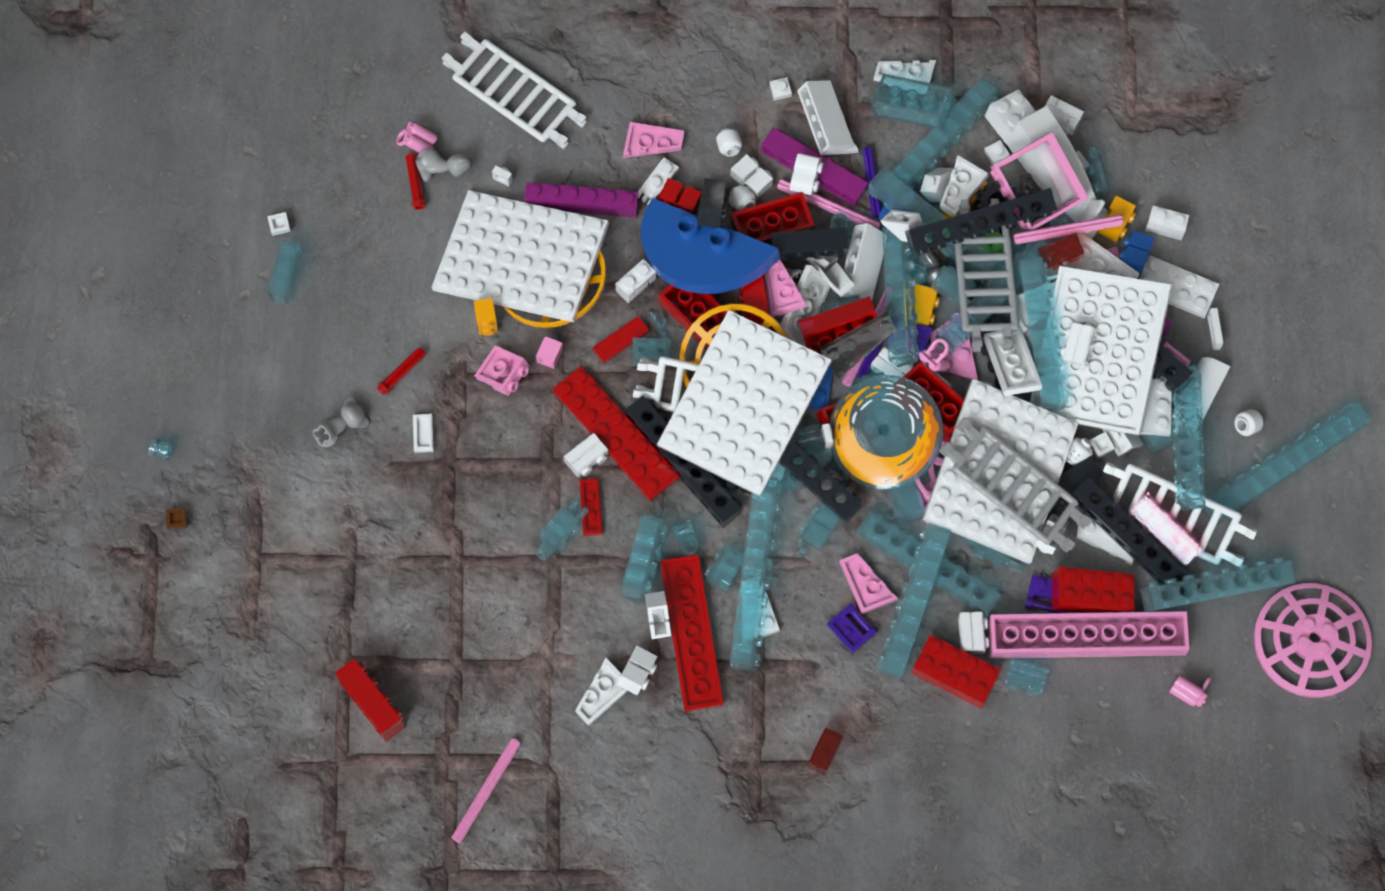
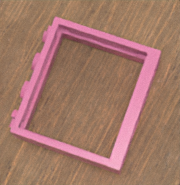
(1065, 168)

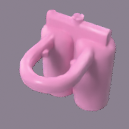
(416, 137)
(934, 358)
(1189, 691)

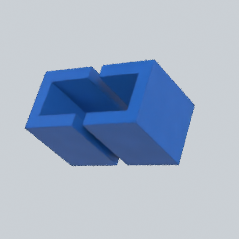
(1137, 250)

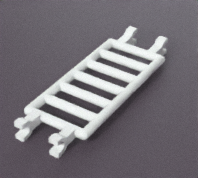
(550, 132)
(655, 395)
(1219, 509)

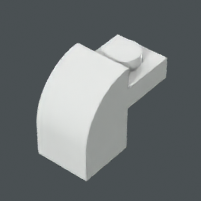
(1050, 523)

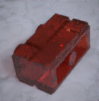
(1061, 250)
(825, 751)

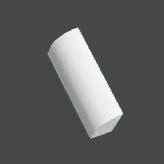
(825, 117)
(864, 260)
(1212, 376)

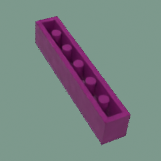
(833, 177)
(583, 199)

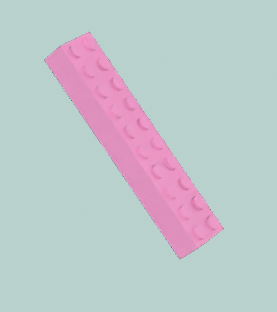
(1088, 635)

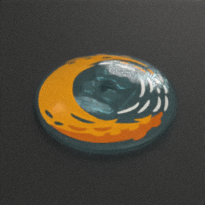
(905, 450)

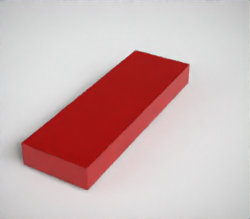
(620, 340)
(591, 500)

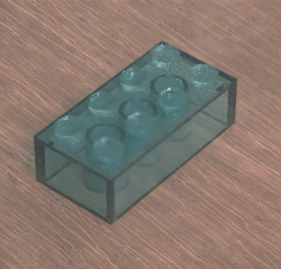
(912, 101)
(643, 558)

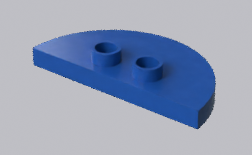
(701, 256)

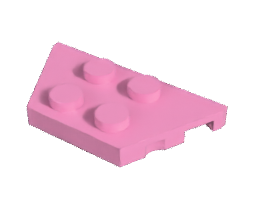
(961, 360)

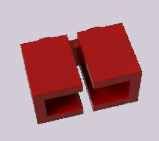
(672, 192)

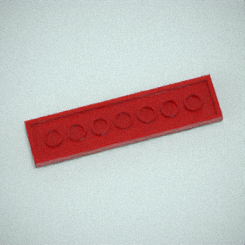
(618, 434)
(691, 633)

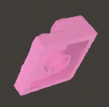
(502, 370)

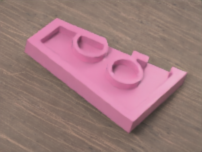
(651, 139)
(782, 291)
(865, 585)

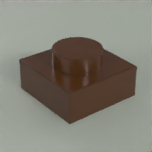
(176, 518)

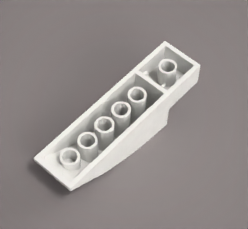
(1020, 126)

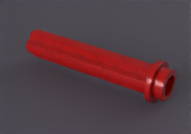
(415, 182)
(400, 371)

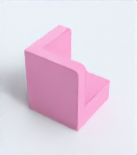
(549, 352)

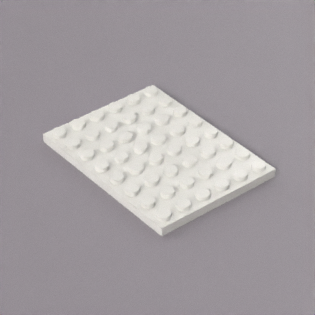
(520, 255)
(1123, 358)
(744, 403)
(1029, 430)

